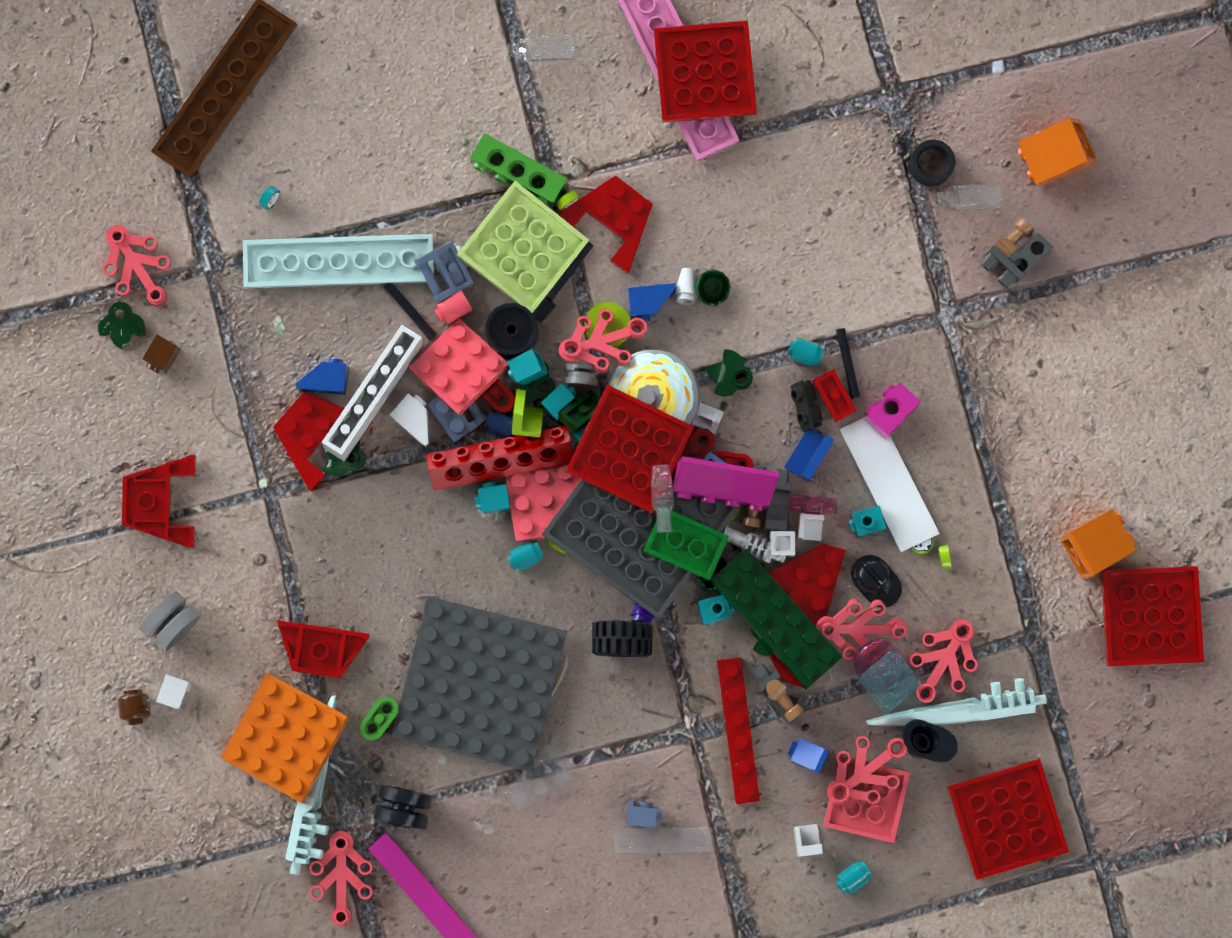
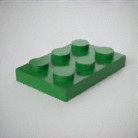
(688, 546)

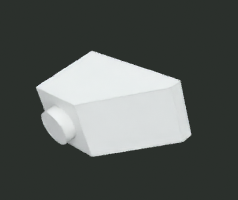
(413, 418)

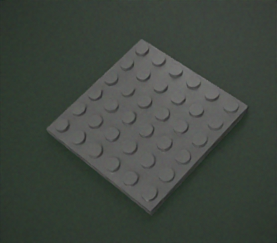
(611, 538)
(479, 684)

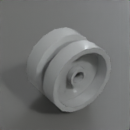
(170, 621)

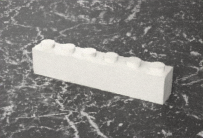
(372, 393)

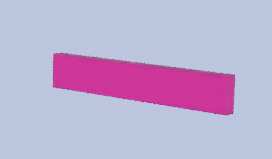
(419, 889)

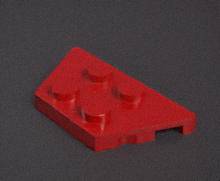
(320, 648)

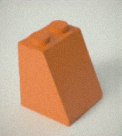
(1056, 151)
(1098, 543)

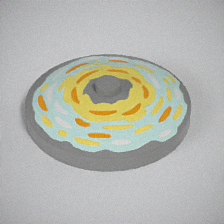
(661, 382)

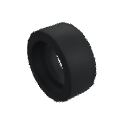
(929, 145)

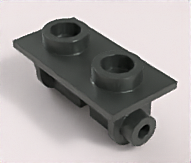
(807, 415)

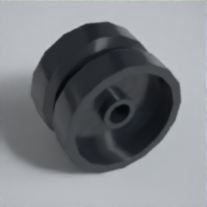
(517, 318)
(403, 807)

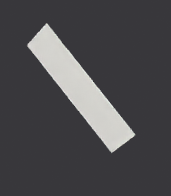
(890, 484)

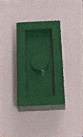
(580, 412)

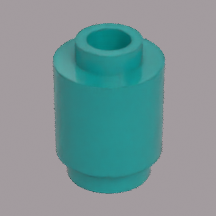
(805, 352)
(525, 555)
(853, 878)

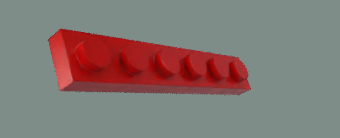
(738, 730)

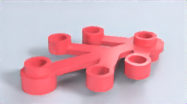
(134, 262)
(600, 342)
(858, 626)
(946, 658)
(863, 773)
(341, 874)

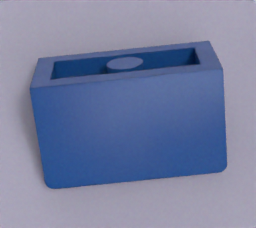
(808, 454)

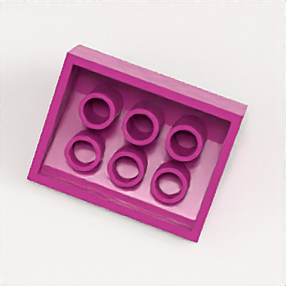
(724, 483)

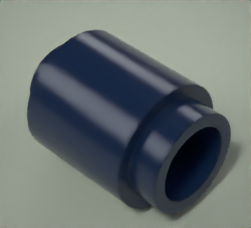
(499, 425)

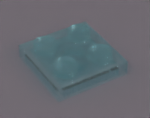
(889, 681)

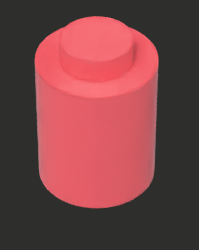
(453, 308)

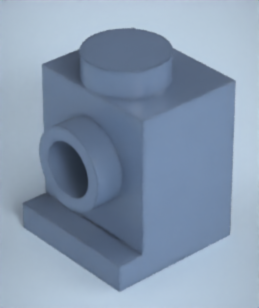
(643, 814)

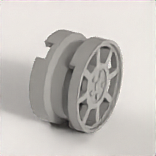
(581, 376)

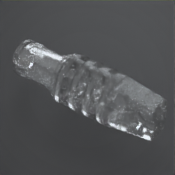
(662, 496)

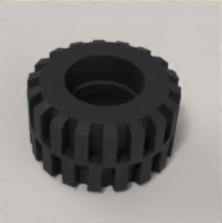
(622, 638)

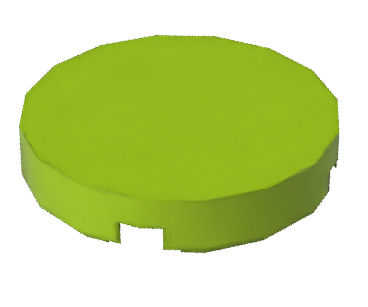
(619, 321)

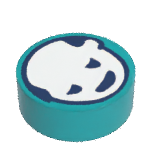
(269, 197)

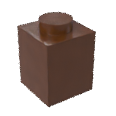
(160, 354)

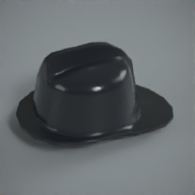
(876, 580)
(929, 741)

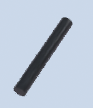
(569, 271)
(410, 311)
(848, 364)

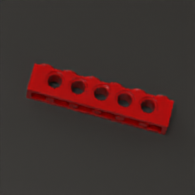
(499, 458)

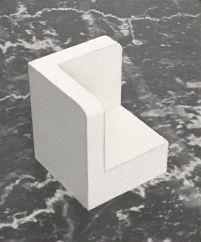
(810, 527)
(782, 543)
(173, 691)
(807, 840)

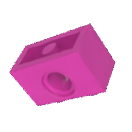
(886, 423)

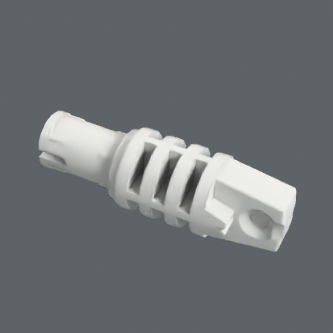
(755, 544)

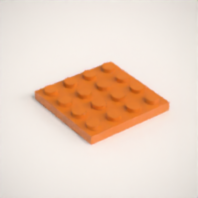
(285, 737)

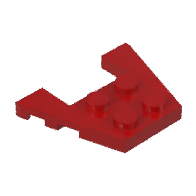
(619, 210)
(304, 429)
(148, 499)

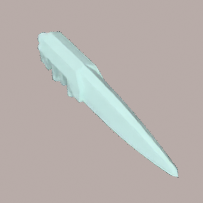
(970, 709)
(305, 823)

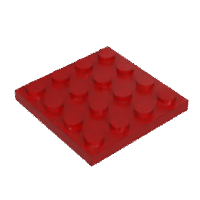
(705, 71)
(624, 444)
(1152, 616)
(1007, 819)

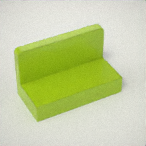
(526, 420)

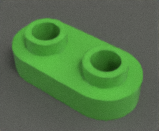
(379, 718)

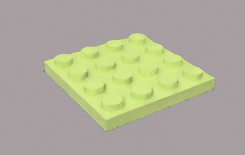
(522, 247)

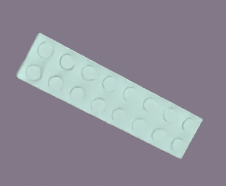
(334, 261)

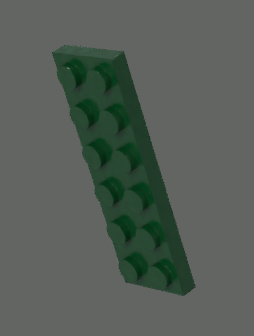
(775, 618)

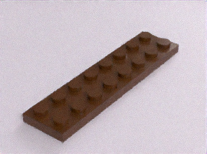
(224, 88)

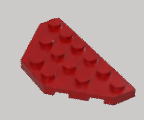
(811, 585)

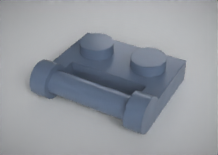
(450, 267)
(455, 425)

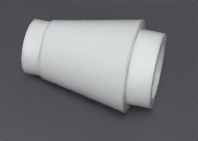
(685, 289)

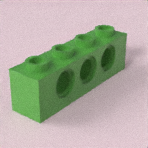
(490, 147)

